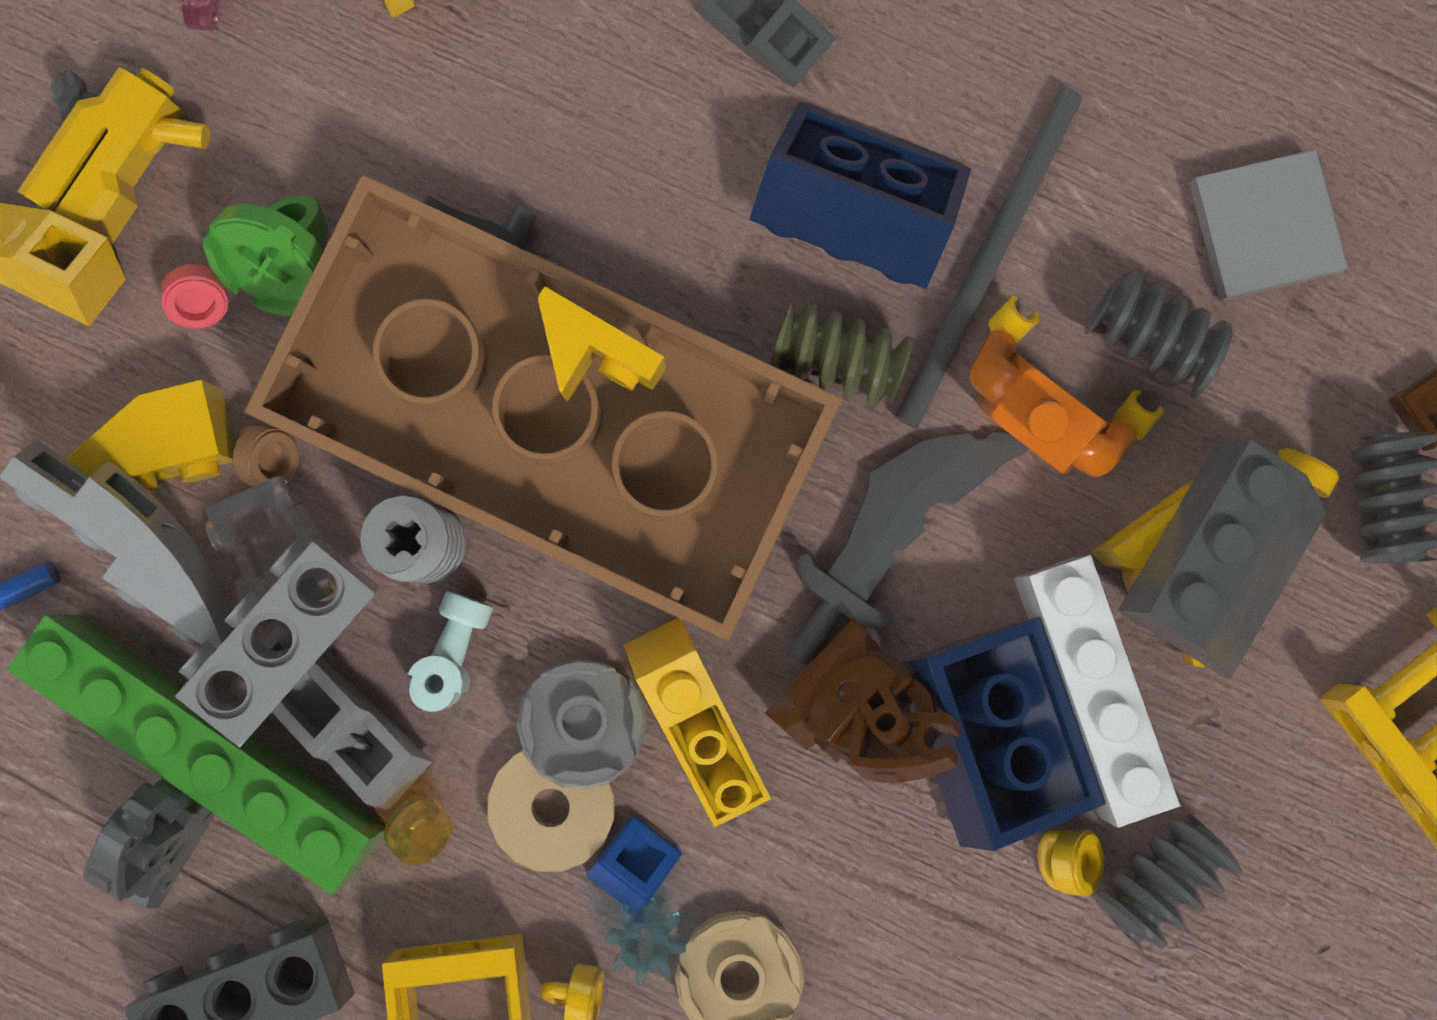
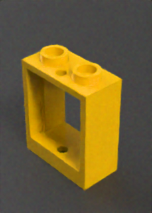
(456, 962)

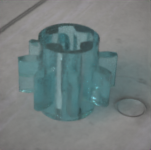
(629, 946)

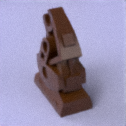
(858, 710)

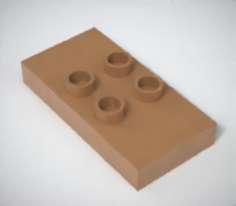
(437, 373)

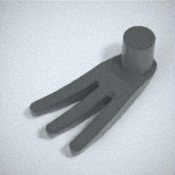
(513, 231)

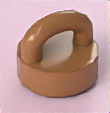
(263, 454)

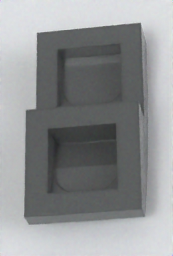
(772, 33)

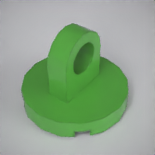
(267, 250)

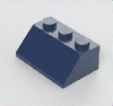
(860, 195)
(1019, 738)

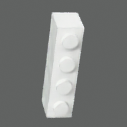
(1100, 689)

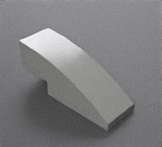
(348, 731)

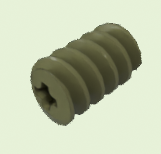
(842, 354)

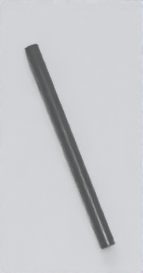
(989, 257)

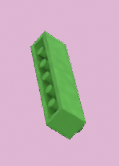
(243, 786)

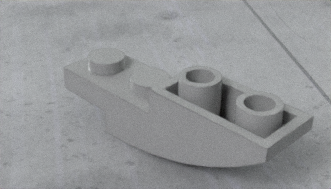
(154, 555)

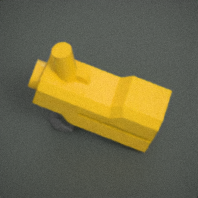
(107, 147)

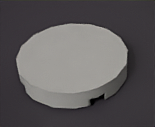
(581, 724)

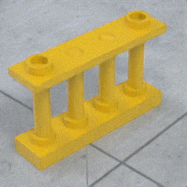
(1398, 761)

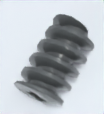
(1162, 330)
(1397, 497)
(1167, 882)

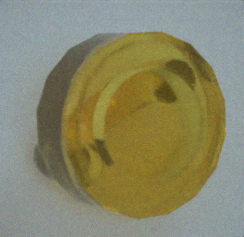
(417, 830)

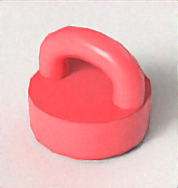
(194, 296)

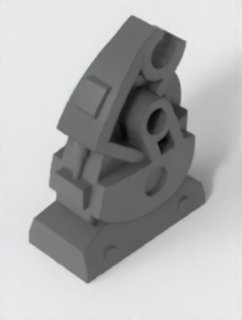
(146, 844)

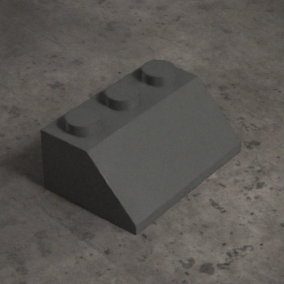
(1226, 554)

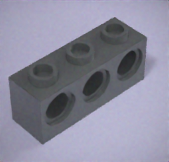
(265, 974)

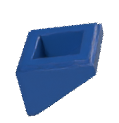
(634, 864)

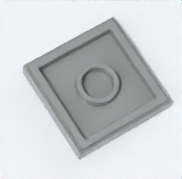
(1268, 225)

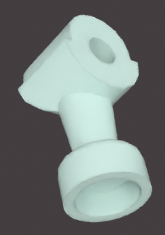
(441, 677)

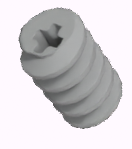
(390, 546)

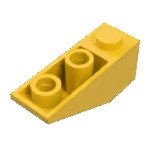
(57, 262)
(164, 436)
(696, 721)

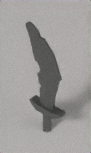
(891, 520)

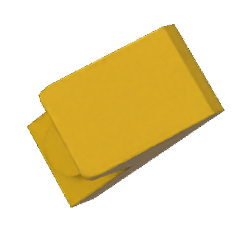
(579, 337)

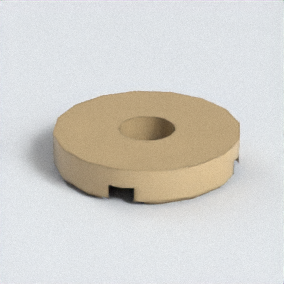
(539, 843)
(734, 938)

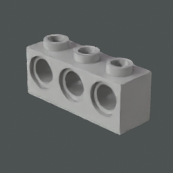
(266, 671)

